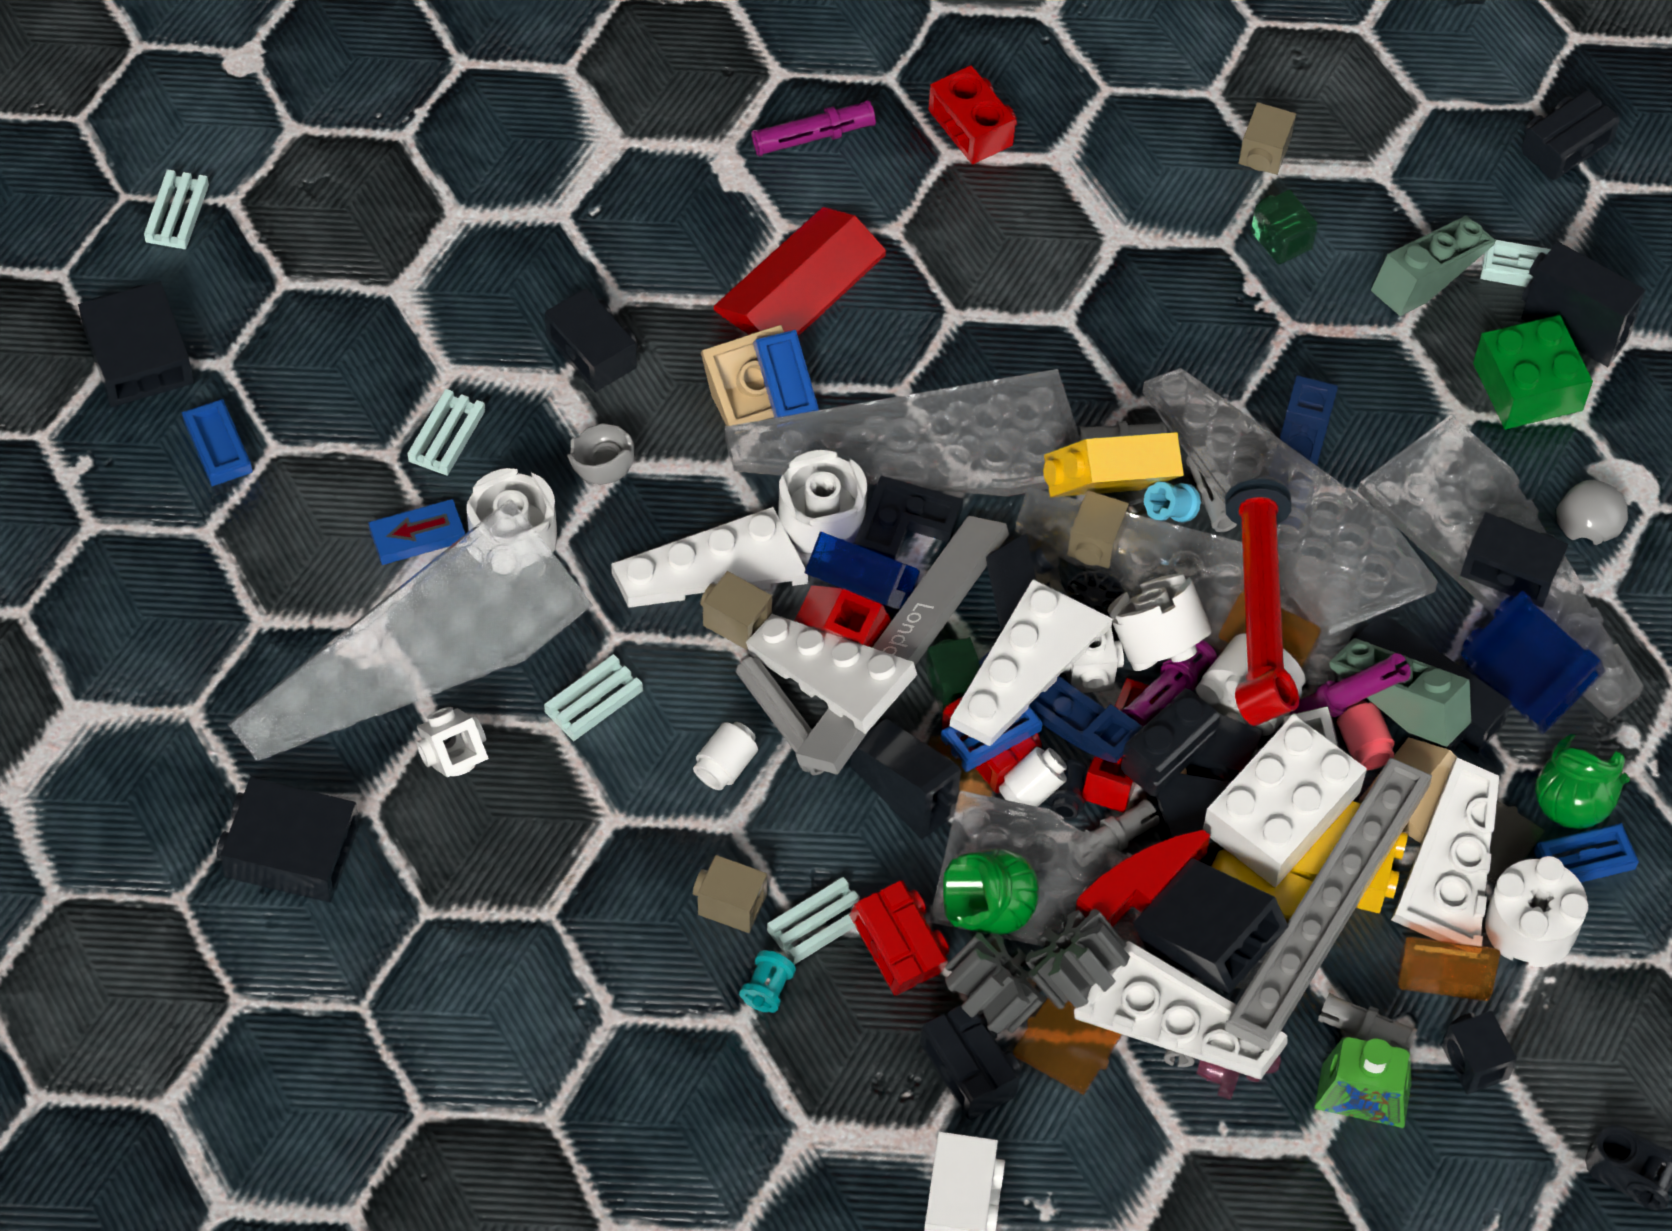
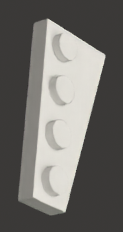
(748, 547)
(1029, 655)
(841, 672)
(1451, 868)
(1175, 1013)

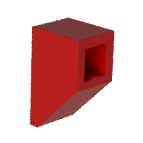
(844, 614)

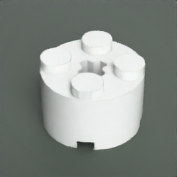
(529, 494)
(822, 496)
(1160, 621)
(1228, 671)
(1536, 911)

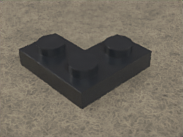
(904, 508)

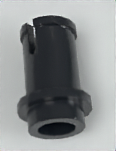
(1068, 798)

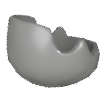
(602, 454)
(1592, 512)

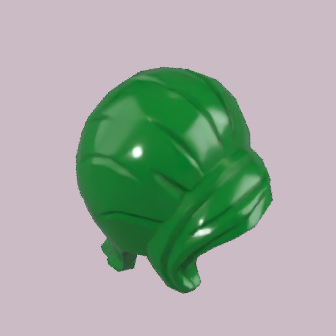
(1578, 786)
(990, 891)

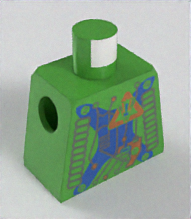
(1366, 1081)

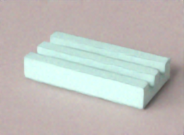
(160, 207)
(1508, 270)
(459, 405)
(610, 666)
(805, 909)

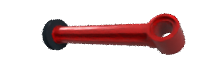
(1268, 687)

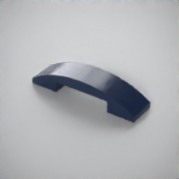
(1308, 416)
(1083, 720)

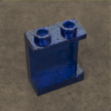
(862, 571)
(1531, 661)

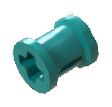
(765, 969)

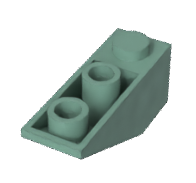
(1429, 264)
(1427, 705)

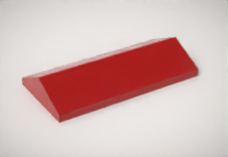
(803, 275)

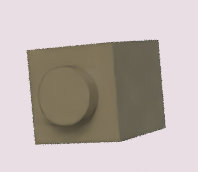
(1267, 138)
(1097, 529)
(735, 608)
(730, 893)

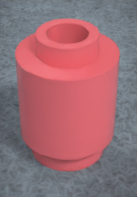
(1366, 735)

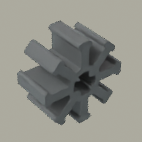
(1077, 959)
(994, 982)

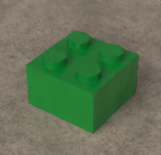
(1532, 372)

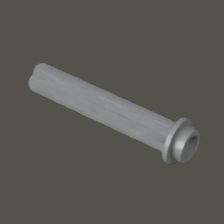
(775, 704)

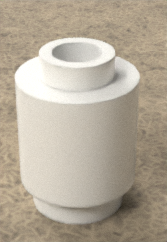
(725, 755)
(1034, 777)

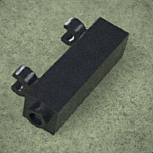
(1488, 706)

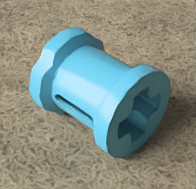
(1177, 501)

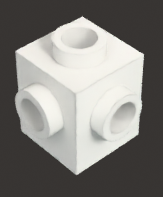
(1098, 666)
(461, 751)

